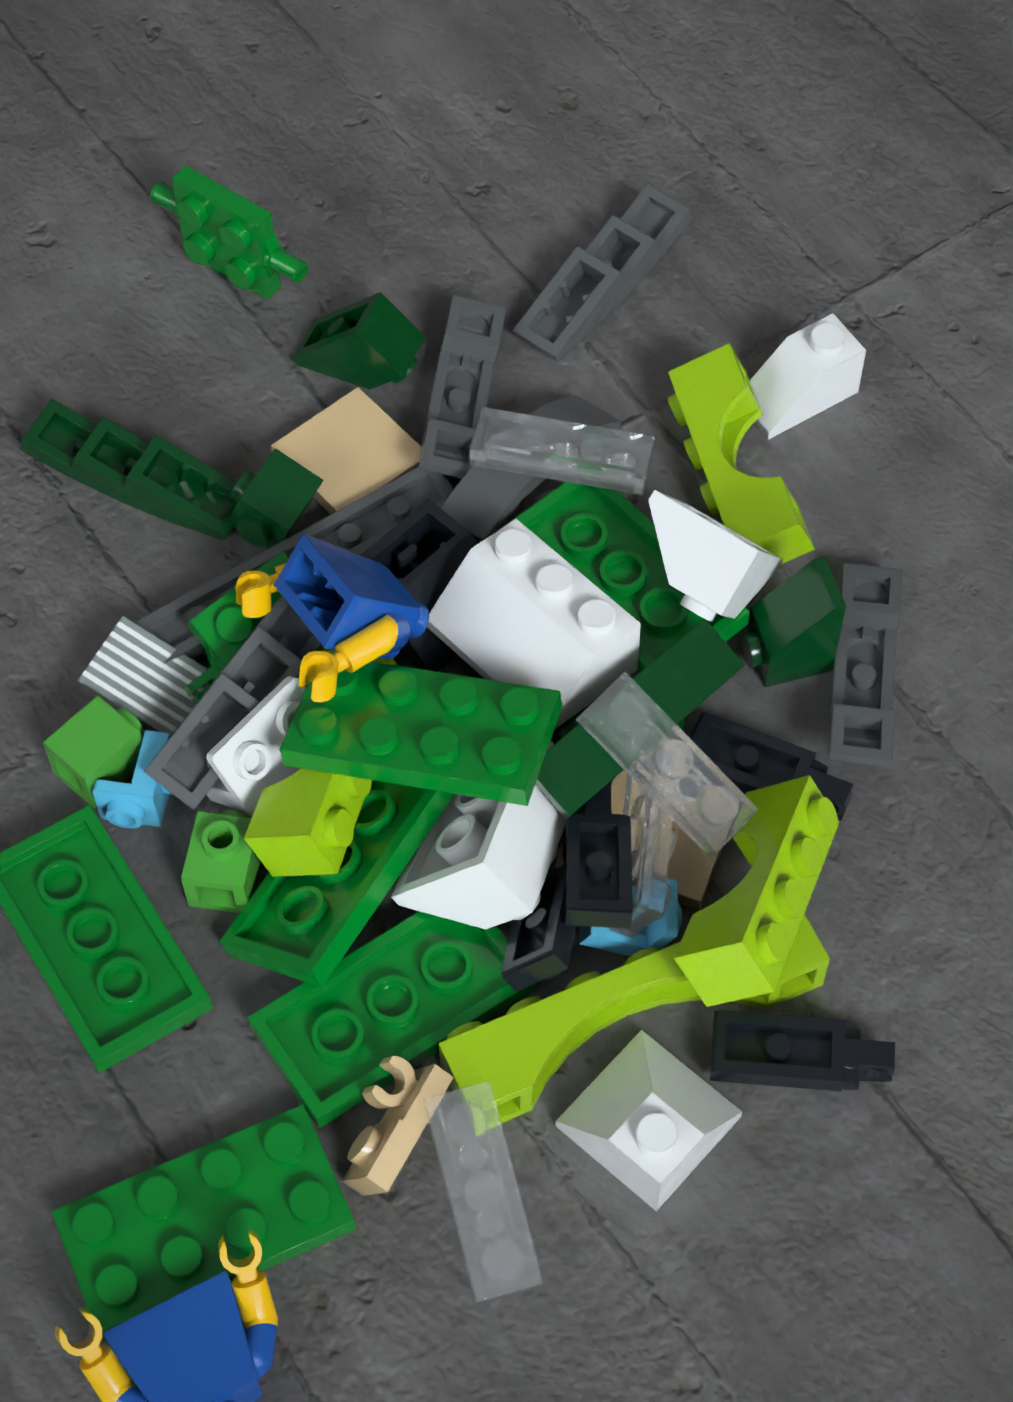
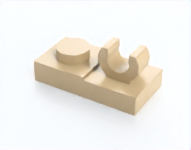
(383, 1149)

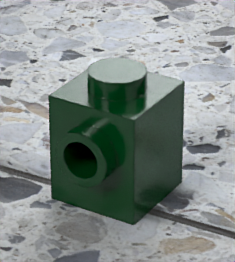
(272, 500)

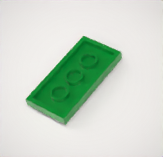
(622, 556)
(427, 731)
(312, 920)
(97, 940)
(383, 1002)
(165, 1225)

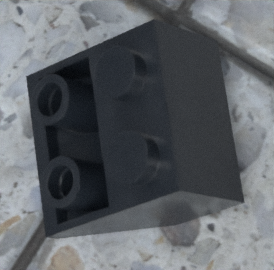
(424, 557)

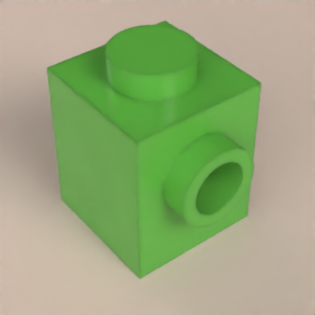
(94, 747)
(219, 863)

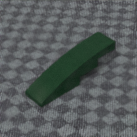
(137, 473)
(675, 681)

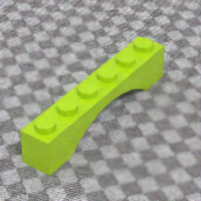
(539, 1034)

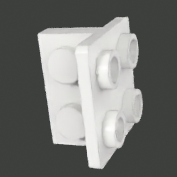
(250, 752)

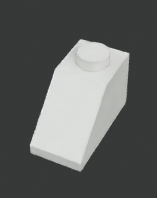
(807, 375)

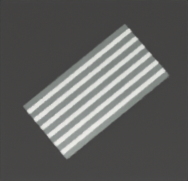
(133, 676)

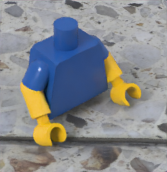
(344, 602)
(191, 1347)

